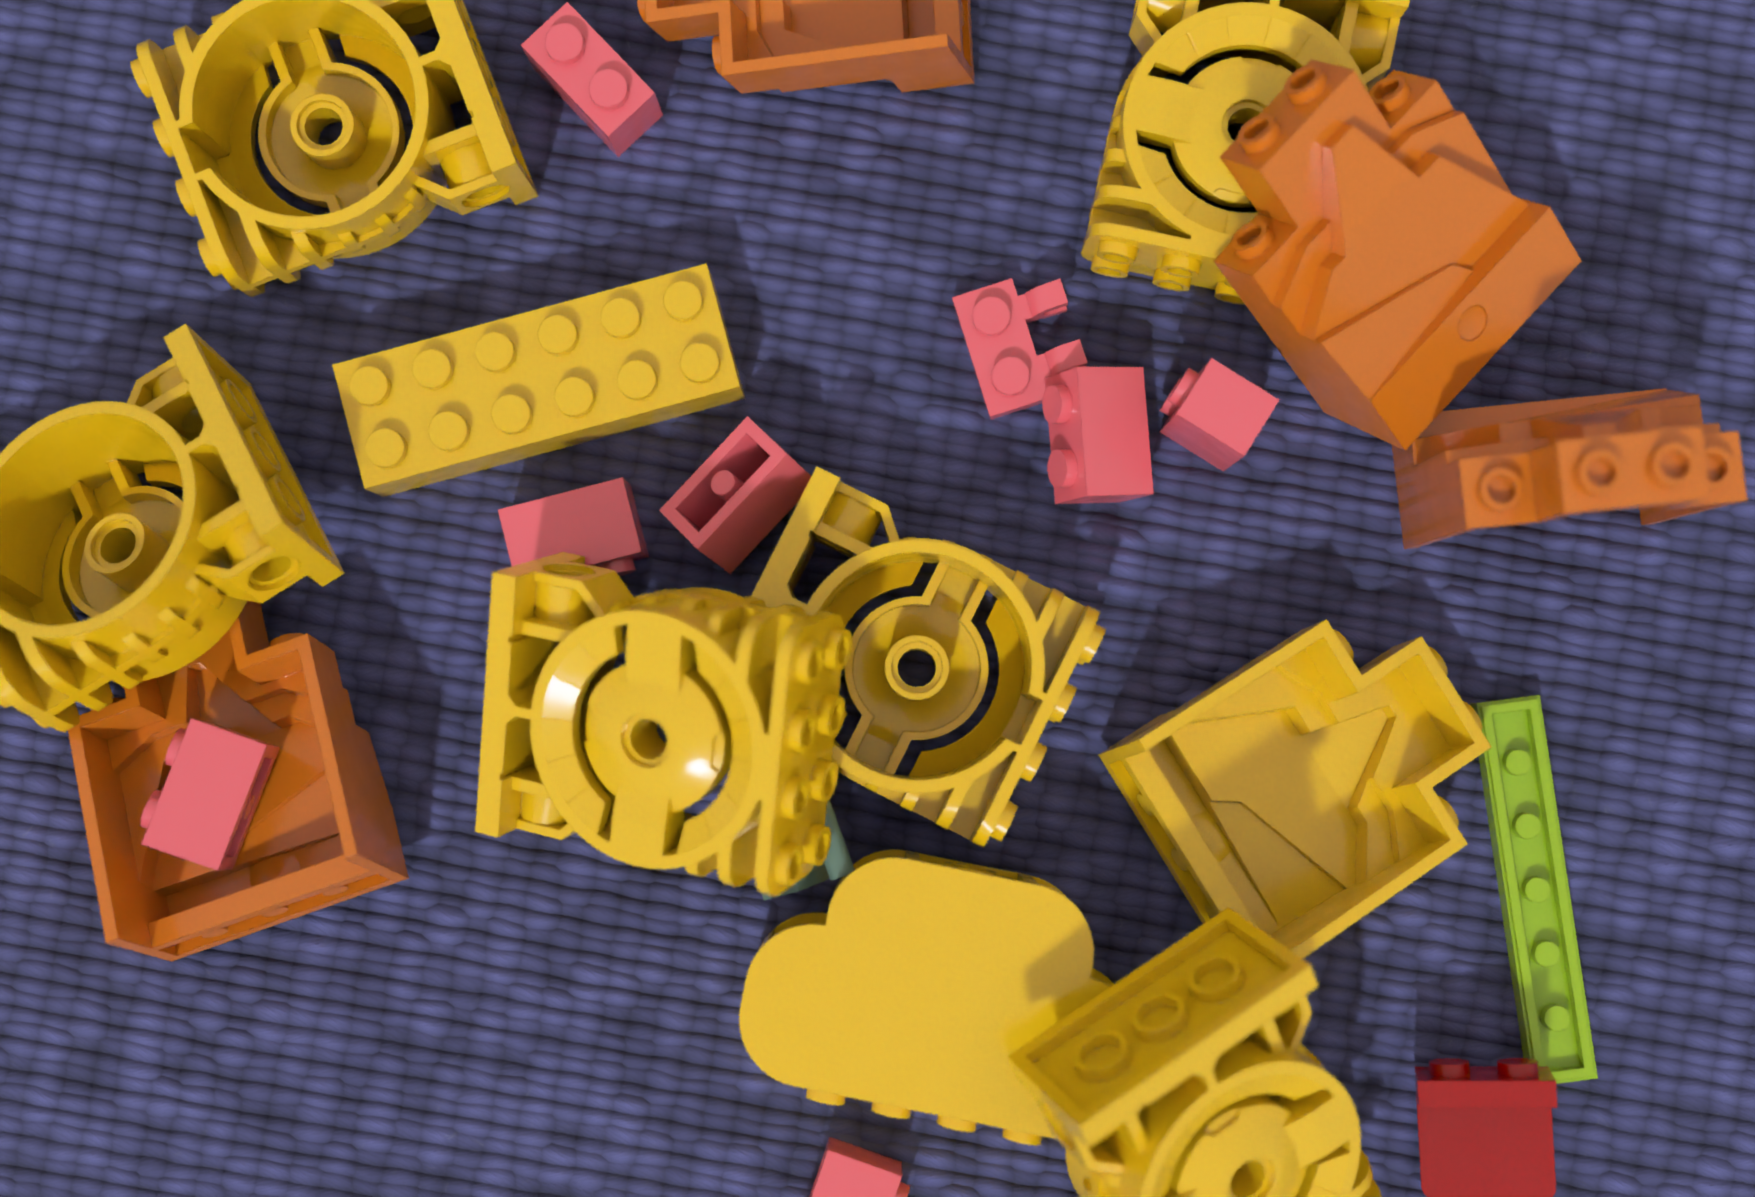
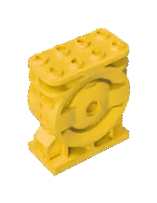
(218, 81)
(1140, 208)
(140, 561)
(1033, 630)
(580, 743)
(1172, 1075)

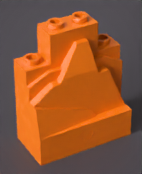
(825, 41)
(1383, 246)
(1565, 460)
(318, 826)

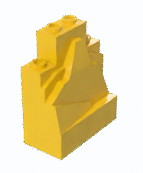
(1303, 783)

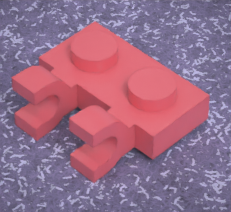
(1002, 347)

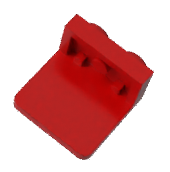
(1486, 1128)

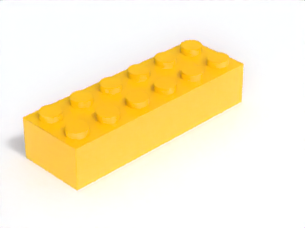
(538, 381)

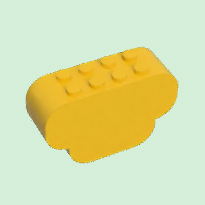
(920, 990)

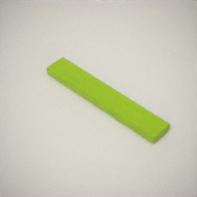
(1534, 889)

